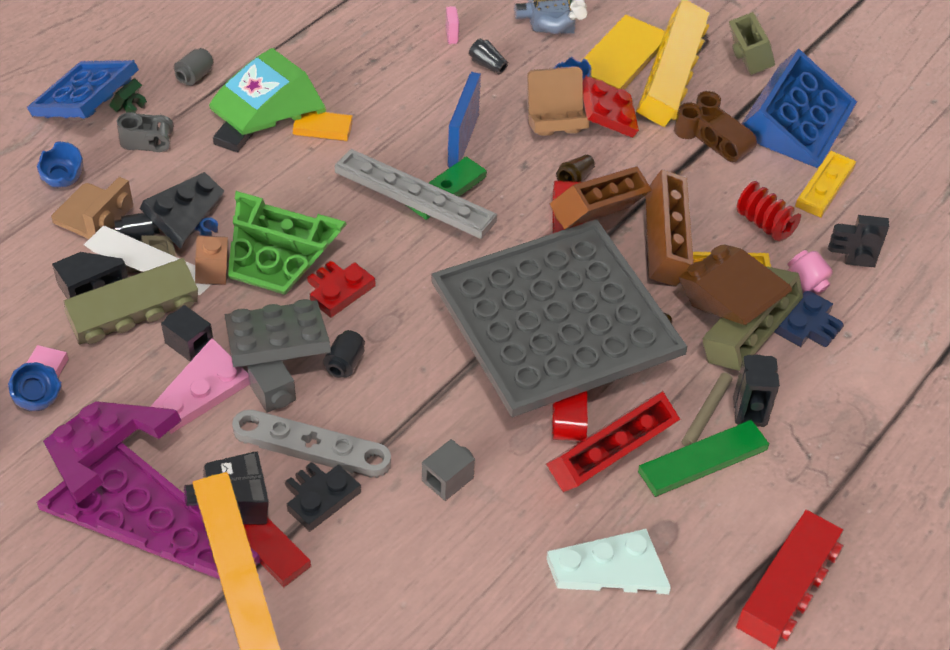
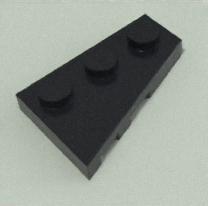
(183, 206)

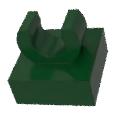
(126, 96)

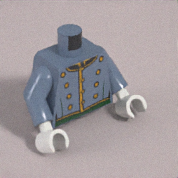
(552, 15)

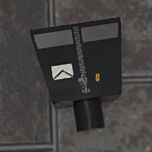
(247, 484)

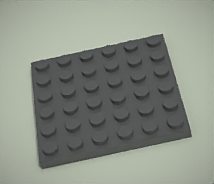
(556, 317)

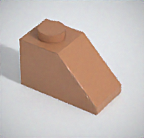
(211, 259)

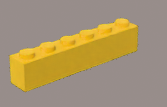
(674, 63)

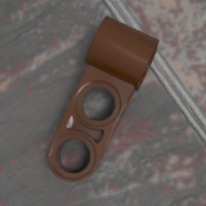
(714, 127)

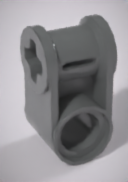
(143, 133)

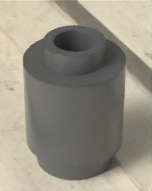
(193, 66)

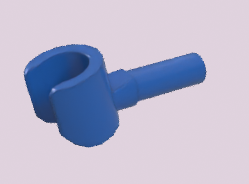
(207, 225)

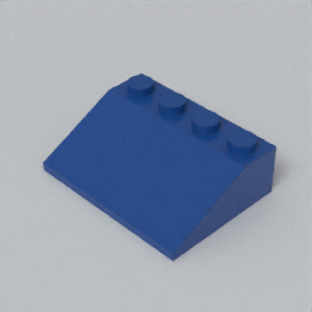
(800, 111)

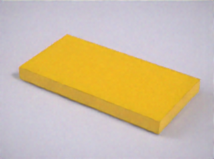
(624, 51)

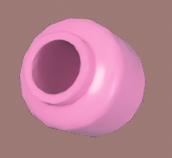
(813, 271)

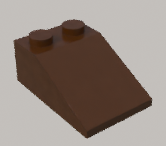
(732, 285)

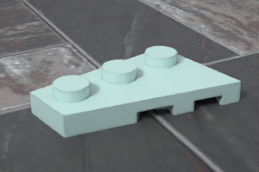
(610, 562)

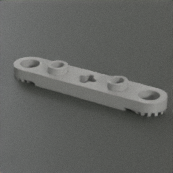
(332, 448)

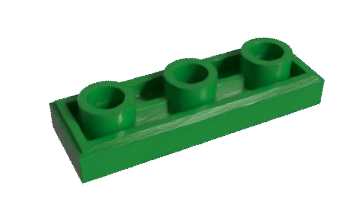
(457, 179)

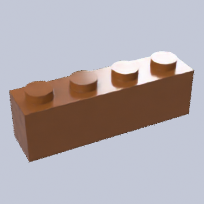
(600, 197)
(668, 228)

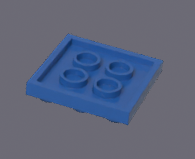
(83, 89)

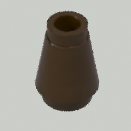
(575, 169)

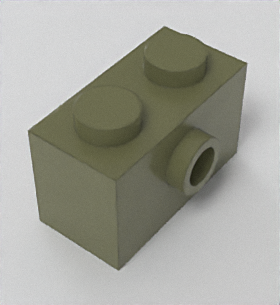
(751, 43)

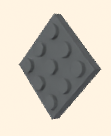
(276, 333)

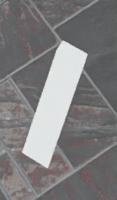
(133, 252)

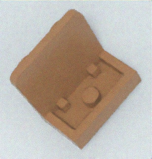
(556, 100)
(93, 207)

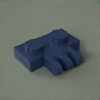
(811, 321)

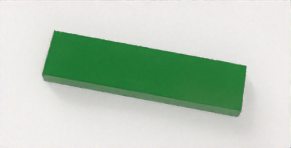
(703, 458)

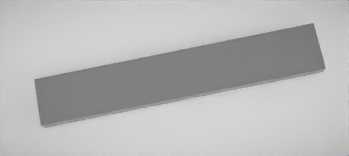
(416, 193)

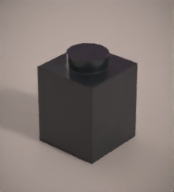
(186, 332)

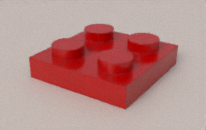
(609, 106)

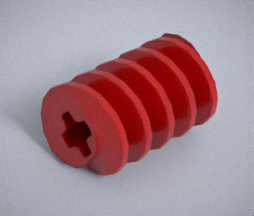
(766, 212)

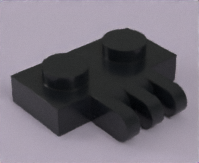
(860, 241)
(320, 494)

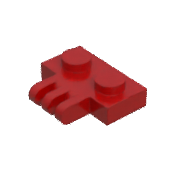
(339, 287)

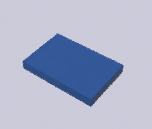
(464, 119)

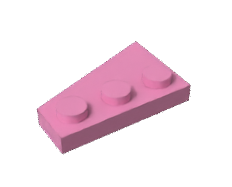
(203, 384)

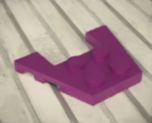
(95, 433)

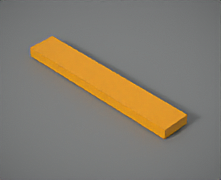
(235, 563)

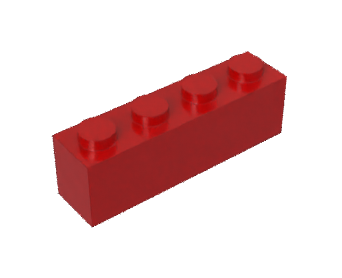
(612, 442)
(789, 579)

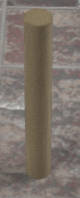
(707, 409)

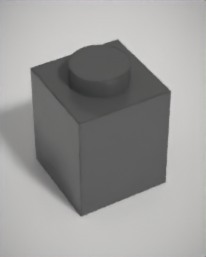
(272, 384)
(448, 469)

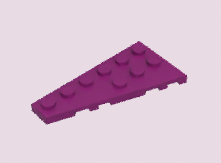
(139, 510)

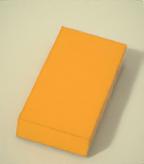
(324, 125)

